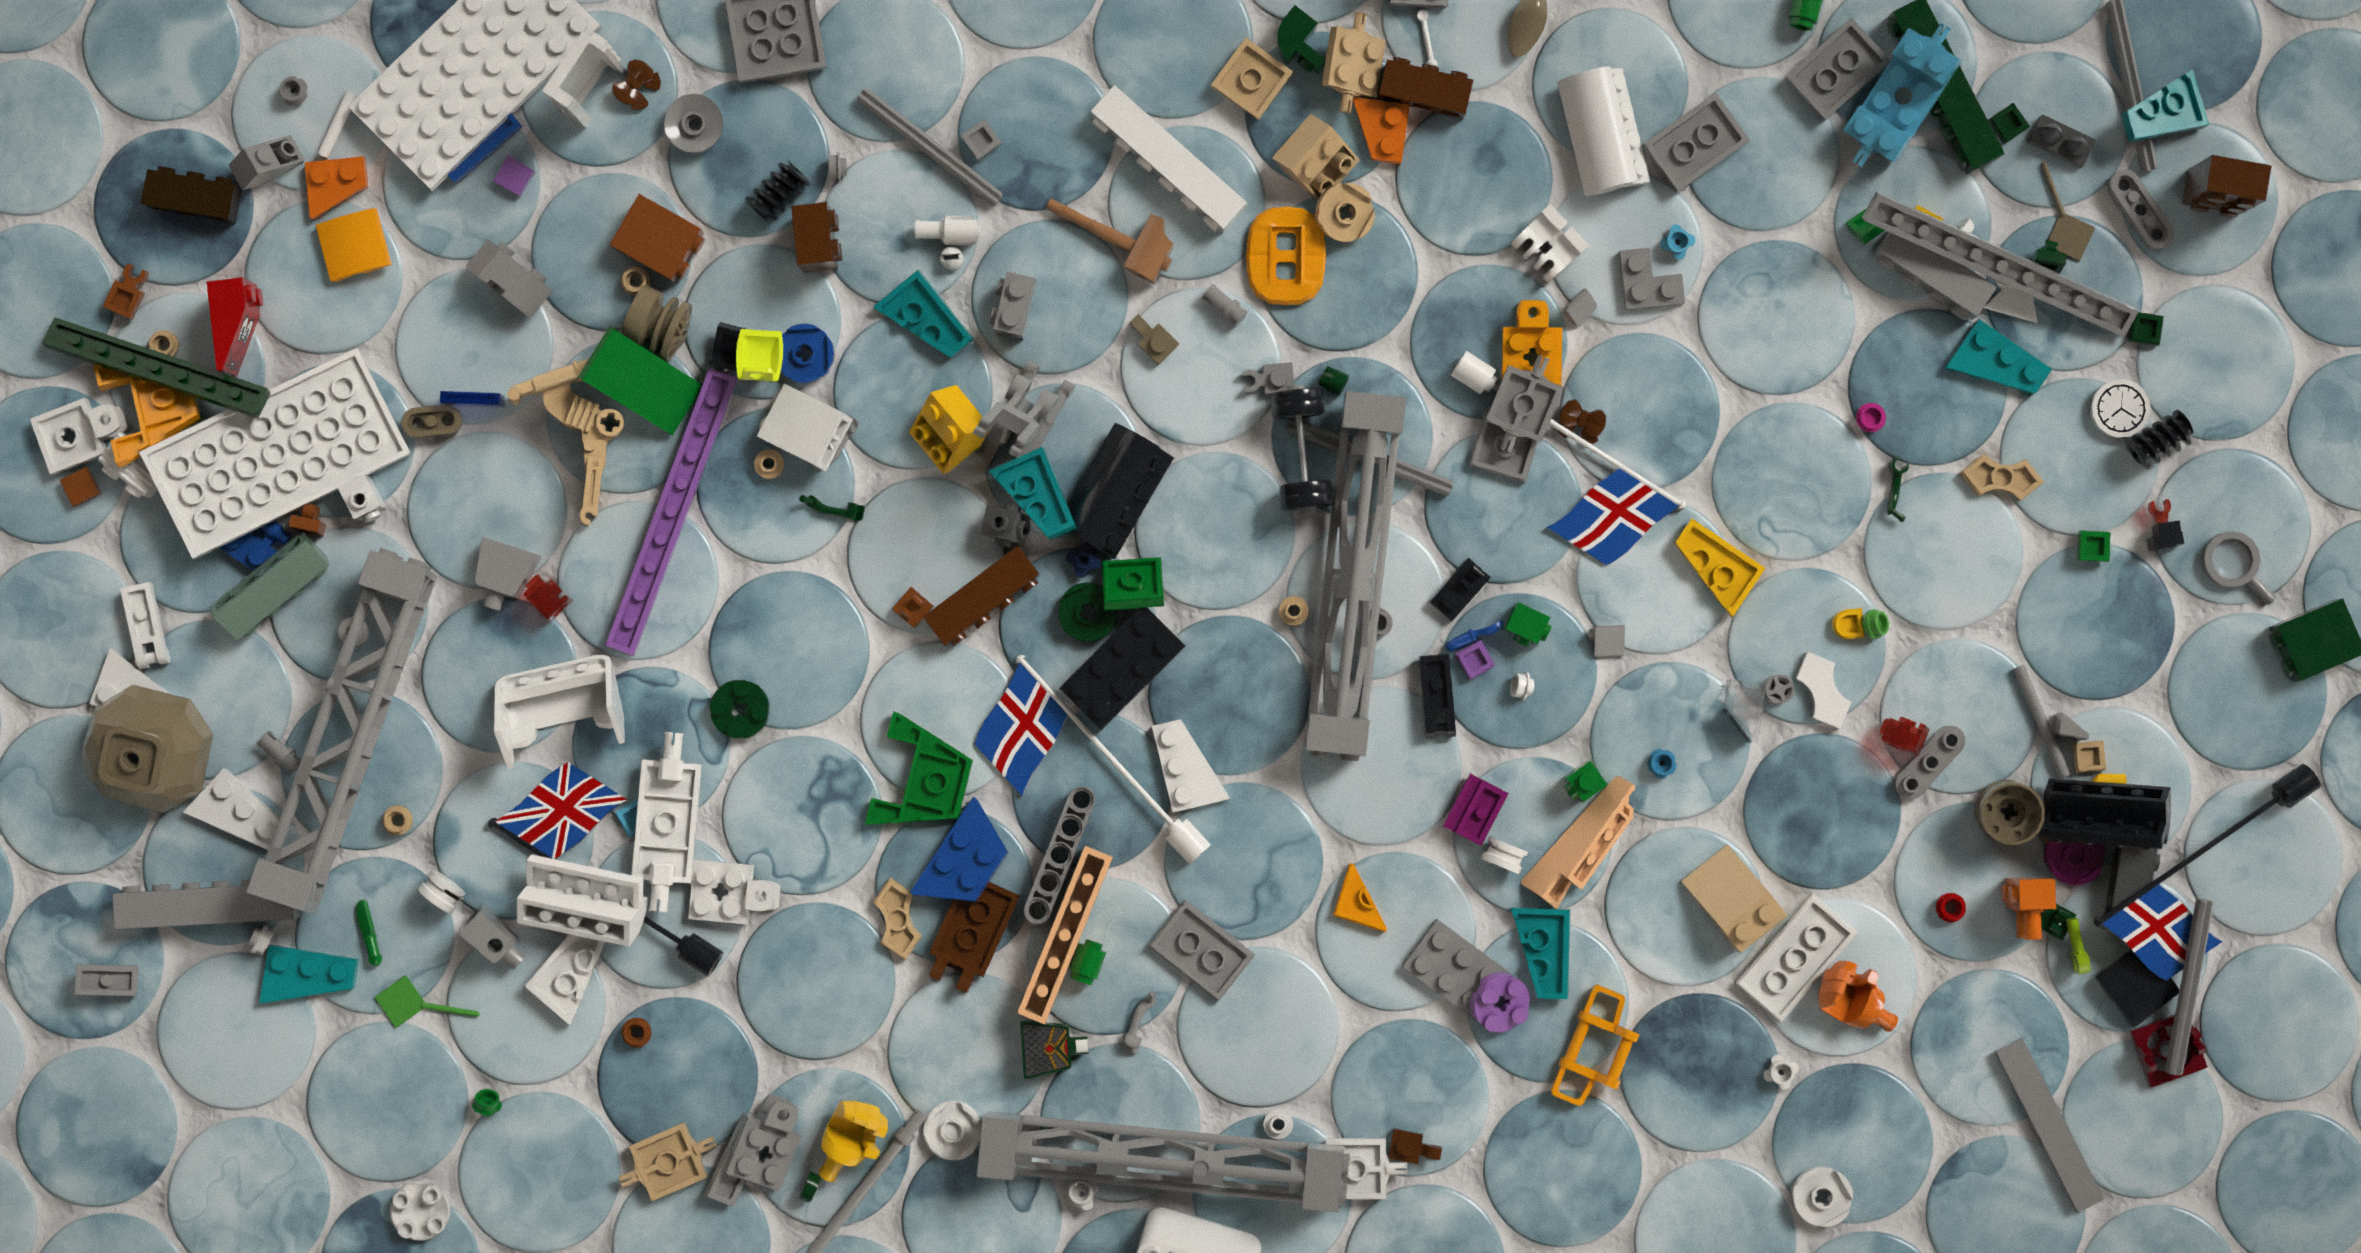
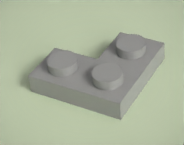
(1644, 290)

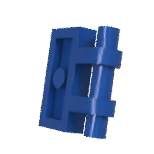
(252, 550)

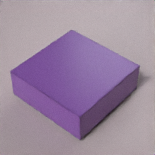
(514, 176)
(1474, 659)

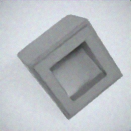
(1580, 308)
(1609, 640)
(2067, 728)

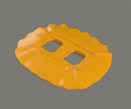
(1264, 255)

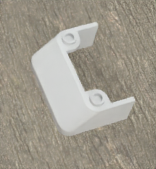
(555, 697)
(1180, 1232)

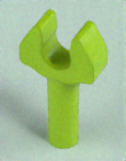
(2078, 956)

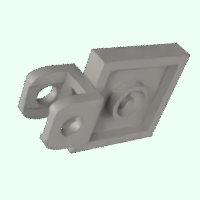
(773, 1130)

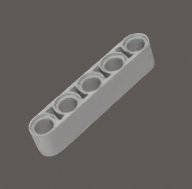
(1049, 866)

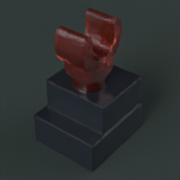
(2164, 533)

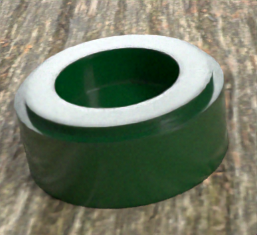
(809, 1187)

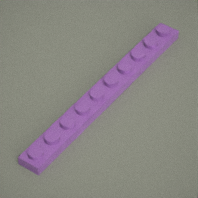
(671, 512)

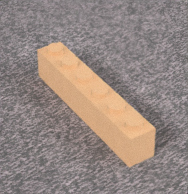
(1065, 934)

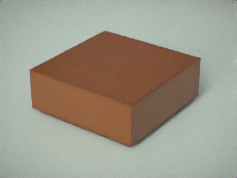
(80, 486)

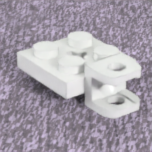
(90, 427)
(742, 896)

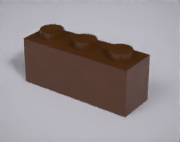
(1426, 87)

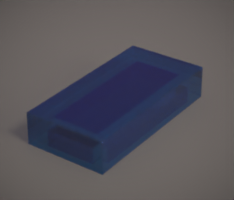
(472, 399)

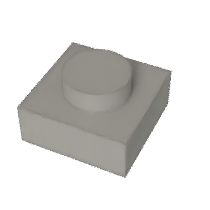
(981, 139)

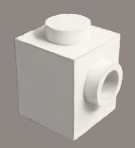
(362, 499)

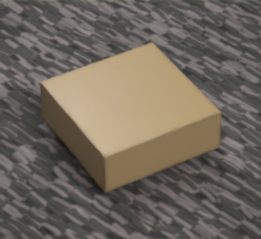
(2088, 756)

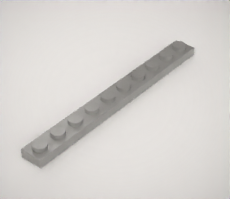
(1999, 264)

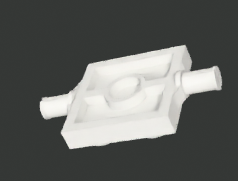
(1368, 1167)

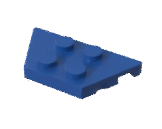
(964, 859)

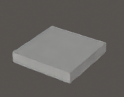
(1492, 459)

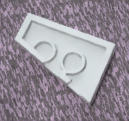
(1185, 769)
(235, 809)

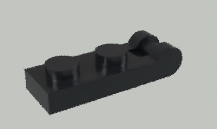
(1437, 695)

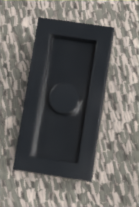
(1460, 589)

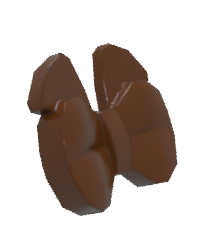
(638, 74)
(1592, 422)

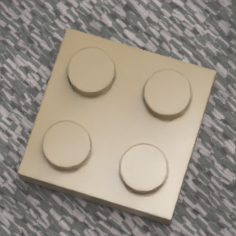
(1252, 79)

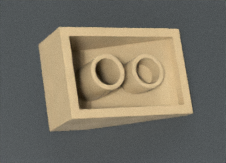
(1733, 899)

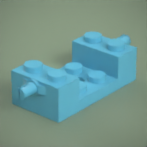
(1882, 122)

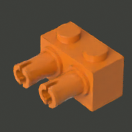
(2029, 898)

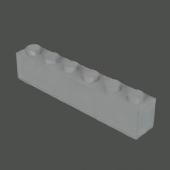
(194, 906)

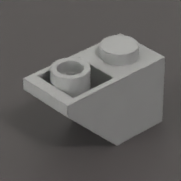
(265, 162)

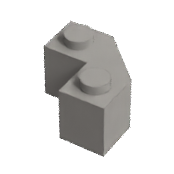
(509, 278)

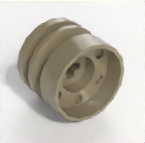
(660, 324)
(2016, 828)

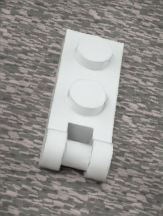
(144, 624)

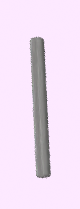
(2129, 76)
(929, 147)
(1403, 470)
(2189, 986)

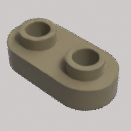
(432, 421)

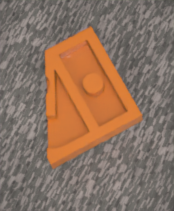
(1383, 128)
(333, 182)

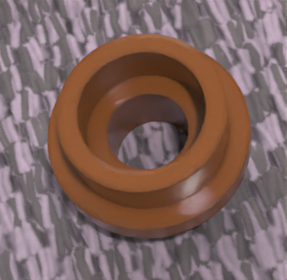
(627, 1034)

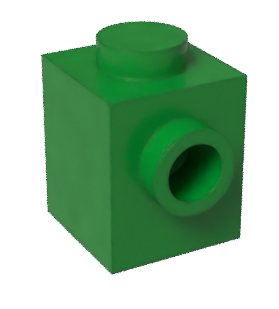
(1527, 625)
(1584, 782)

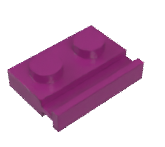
(1475, 809)

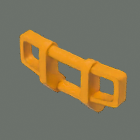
(1568, 1062)

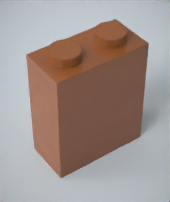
(658, 239)

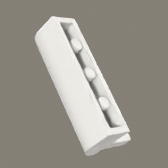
(1603, 130)
(582, 901)

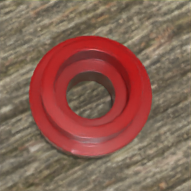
(1957, 914)

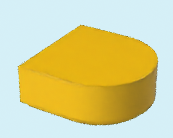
(1848, 624)

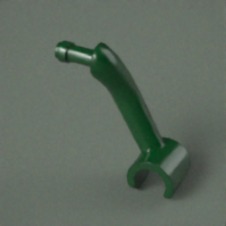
(1895, 489)
(853, 511)

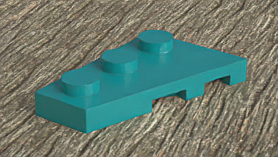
(2167, 111)
(925, 313)
(1037, 491)
(1546, 947)

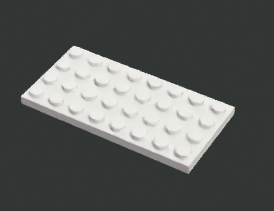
(467, 79)
(251, 471)

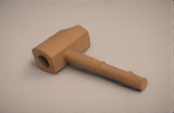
(1146, 255)

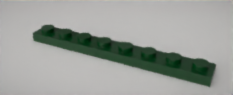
(156, 367)

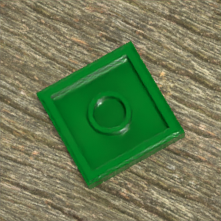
(1132, 583)

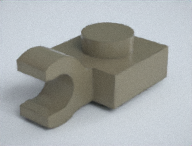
(1156, 342)

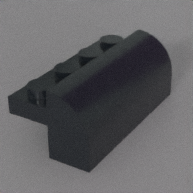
(1116, 489)
(2106, 813)

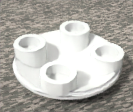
(420, 1211)

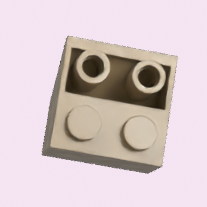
(1315, 157)

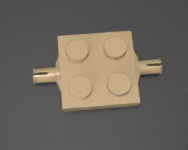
(1353, 62)
(668, 1161)

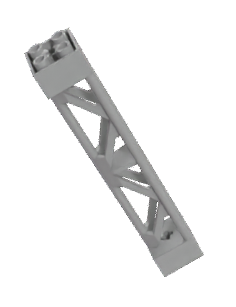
(1338, 730)

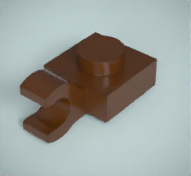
(1408, 1146)

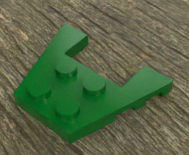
(934, 782)

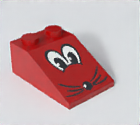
(233, 318)

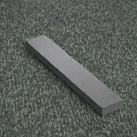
(2049, 1125)

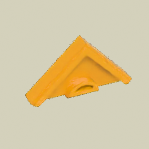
(1356, 903)

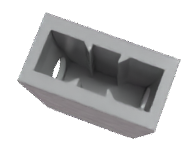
(503, 571)
(483, 927)

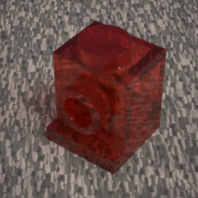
(546, 597)
(1904, 735)

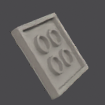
(775, 38)

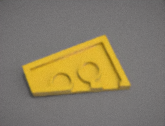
(1719, 565)

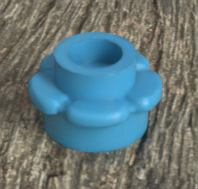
(1669, 760)

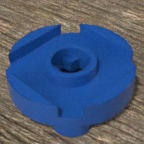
(817, 364)

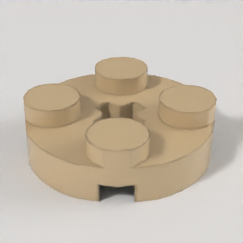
(1328, 214)

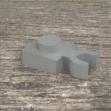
(1273, 379)

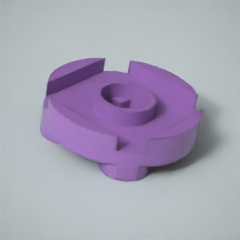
(1511, 1013)

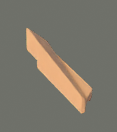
(1582, 845)

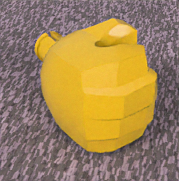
(851, 1136)

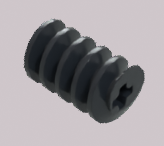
(777, 191)
(2160, 438)

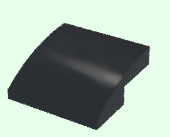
(2135, 988)

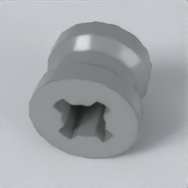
(1783, 687)

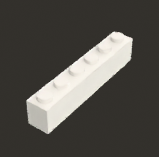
(1168, 159)

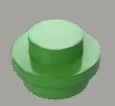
(1875, 623)

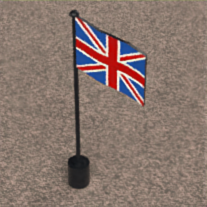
(562, 815)

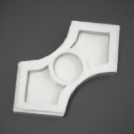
(1828, 703)

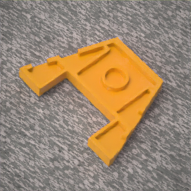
(158, 410)

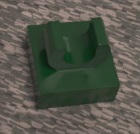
(2049, 257)
(2054, 921)

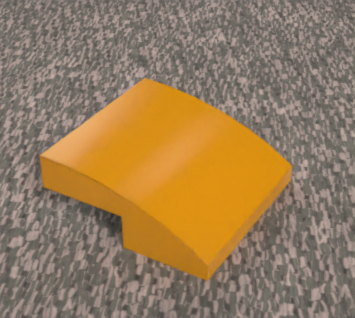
(353, 244)

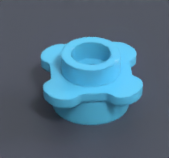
(1686, 240)

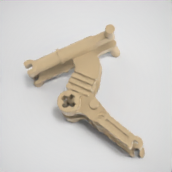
(577, 415)

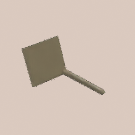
(2068, 231)

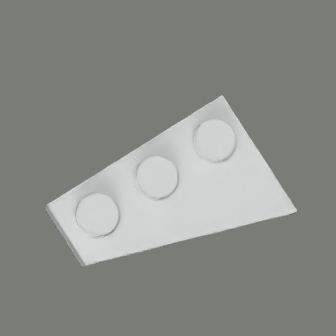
(118, 675)
(566, 974)

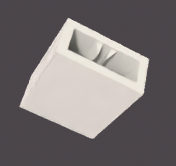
(804, 427)

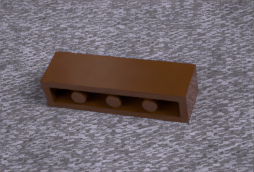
(981, 596)

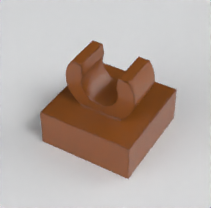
(308, 522)
(912, 607)

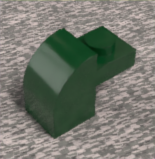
(1292, 39)

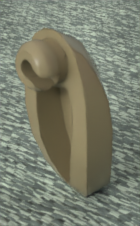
(1526, 25)

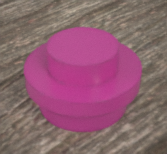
(1870, 417)

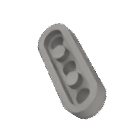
(2152, 217)
(1917, 768)

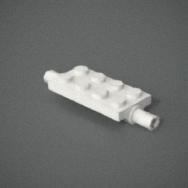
(666, 821)

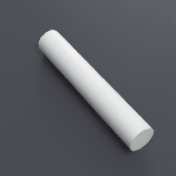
(336, 125)

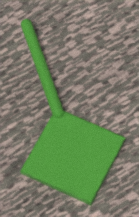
(403, 1001)

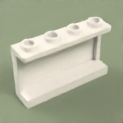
(579, 74)

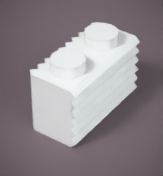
(134, 474)

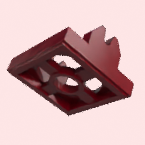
(2153, 1075)

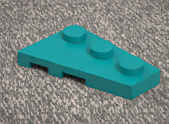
(1997, 359)
(304, 973)

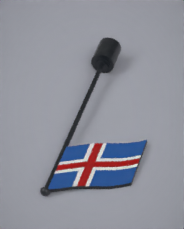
(2159, 924)

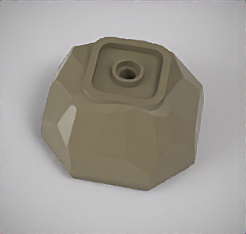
(165, 736)

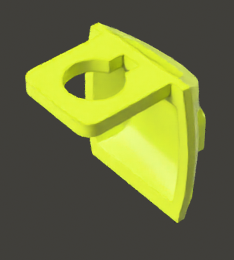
(759, 355)

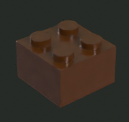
(815, 237)

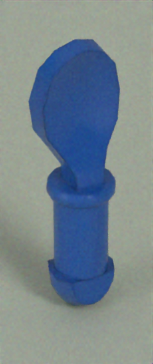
(1470, 636)

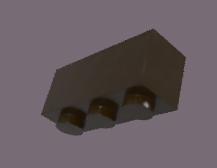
(191, 194)

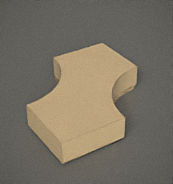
(1988, 475)
(900, 932)

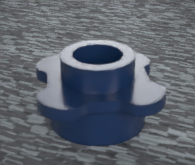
(1082, 568)

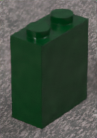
(2316, 640)

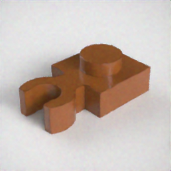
(124, 296)

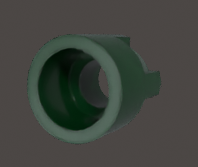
(1334, 380)

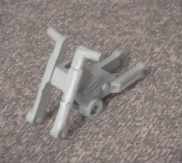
(1020, 419)

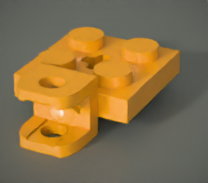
(1533, 334)

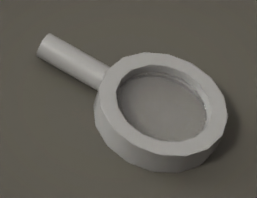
(2232, 561)

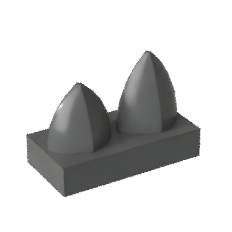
(2061, 141)

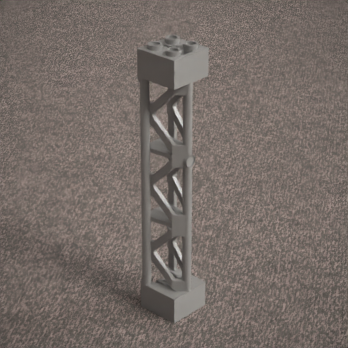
(384, 576)
(1006, 1149)

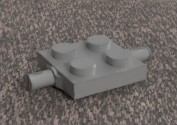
(1524, 403)

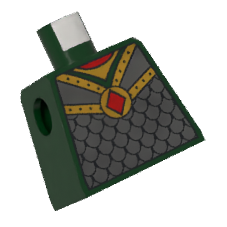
(1048, 1047)

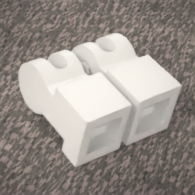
(1564, 246)

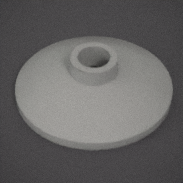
(688, 109)

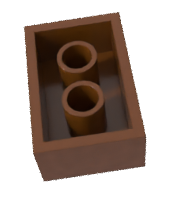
(2226, 185)

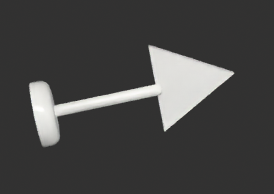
(2008, 299)

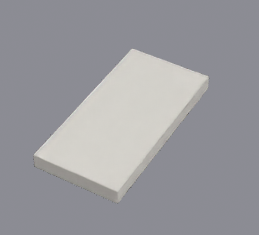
(1796, 958)

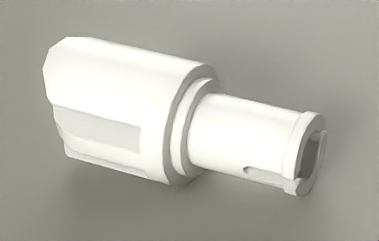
(952, 230)

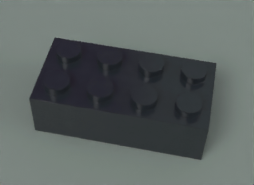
(1122, 667)

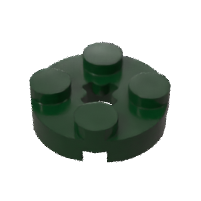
(1079, 627)
(723, 705)

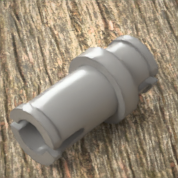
(1223, 304)
(283, 755)

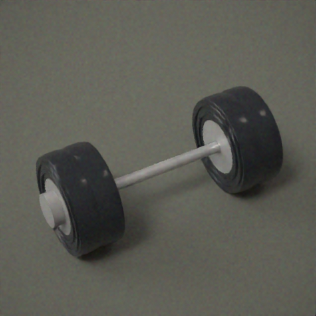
(1302, 403)

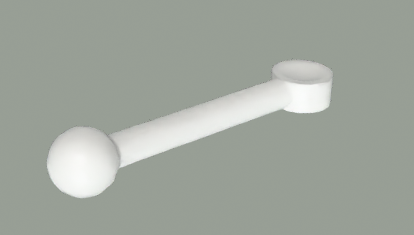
(1422, 17)

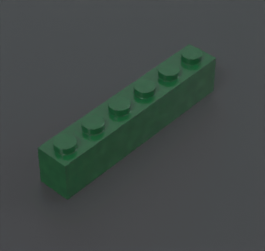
(1957, 105)

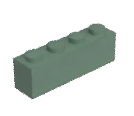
(270, 586)

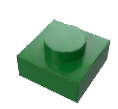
(1863, 230)
(2093, 546)

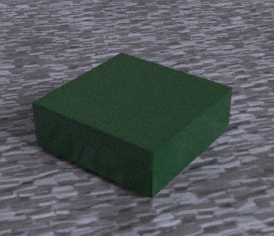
(2008, 123)
(2146, 329)

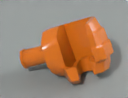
(1854, 997)

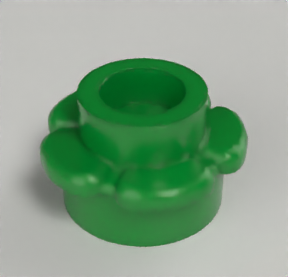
(486, 1102)

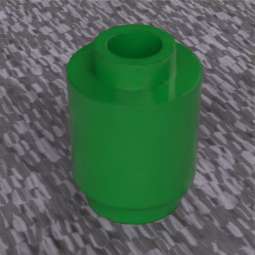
(1804, 14)
(1087, 962)

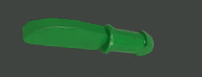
(368, 932)

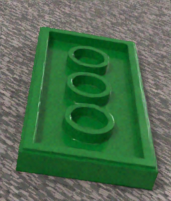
(640, 381)

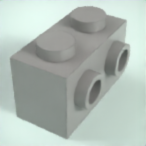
(1014, 306)

